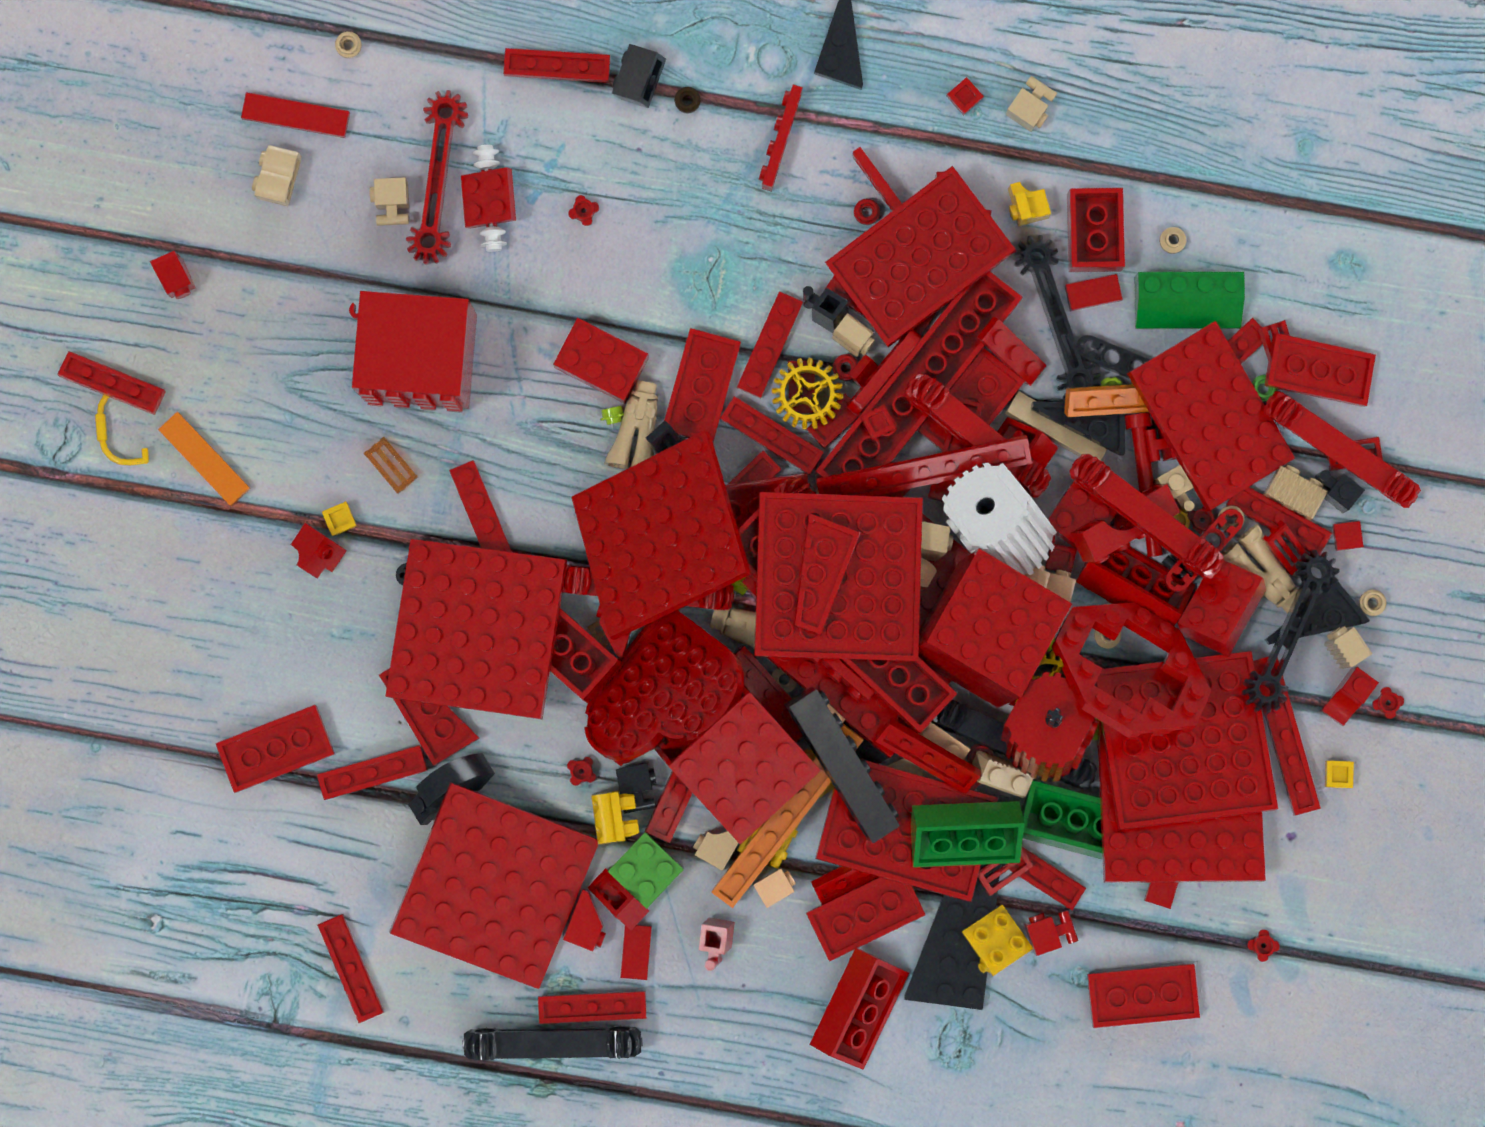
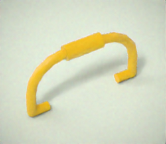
(101, 431)

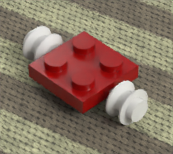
(488, 198)

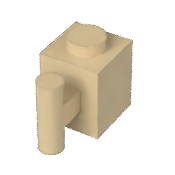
(1028, 108)
(390, 195)
(1178, 485)

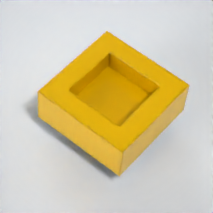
(339, 518)
(1339, 774)

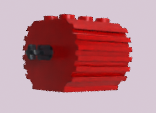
(1048, 728)

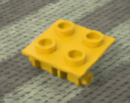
(997, 941)

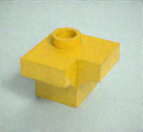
(1027, 205)

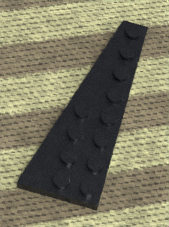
(948, 963)

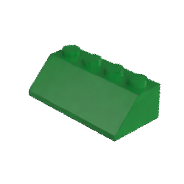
(1189, 299)
(1063, 819)
(966, 834)

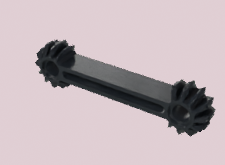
(1054, 313)
(1290, 631)
(988, 732)
(552, 1043)

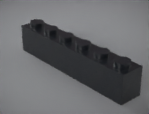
(842, 764)

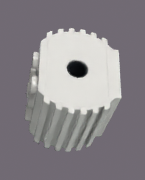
(999, 517)

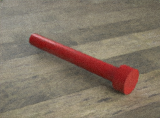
(1138, 424)

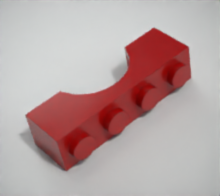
(1098, 539)

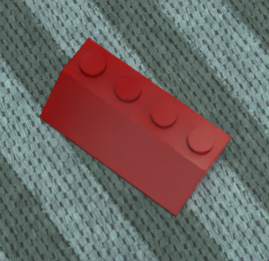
(1138, 579)
(859, 1009)

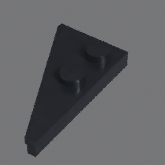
(840, 53)
(1101, 429)
(1328, 614)

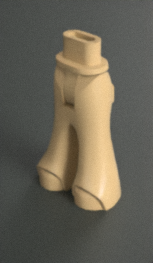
(638, 415)
(1278, 584)
(735, 624)

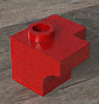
(316, 551)

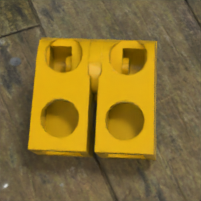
(609, 818)

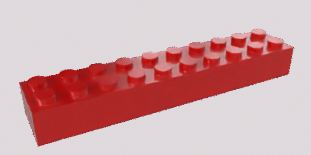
(942, 355)
(904, 686)

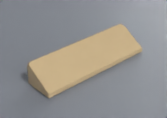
(1021, 411)

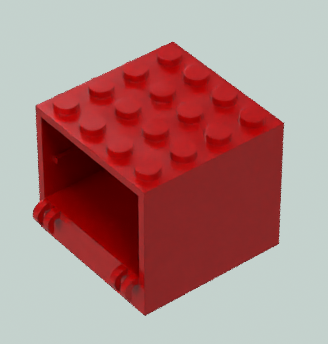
(414, 350)
(990, 628)
(741, 766)

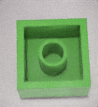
(646, 870)

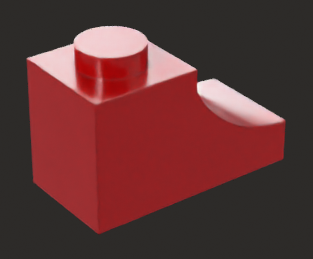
(1349, 695)
(618, 899)

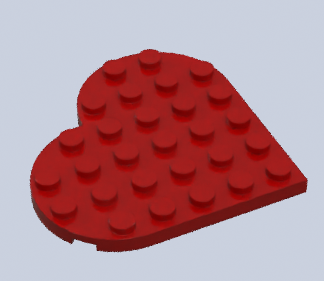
(669, 686)

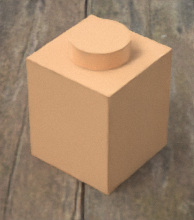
(775, 887)

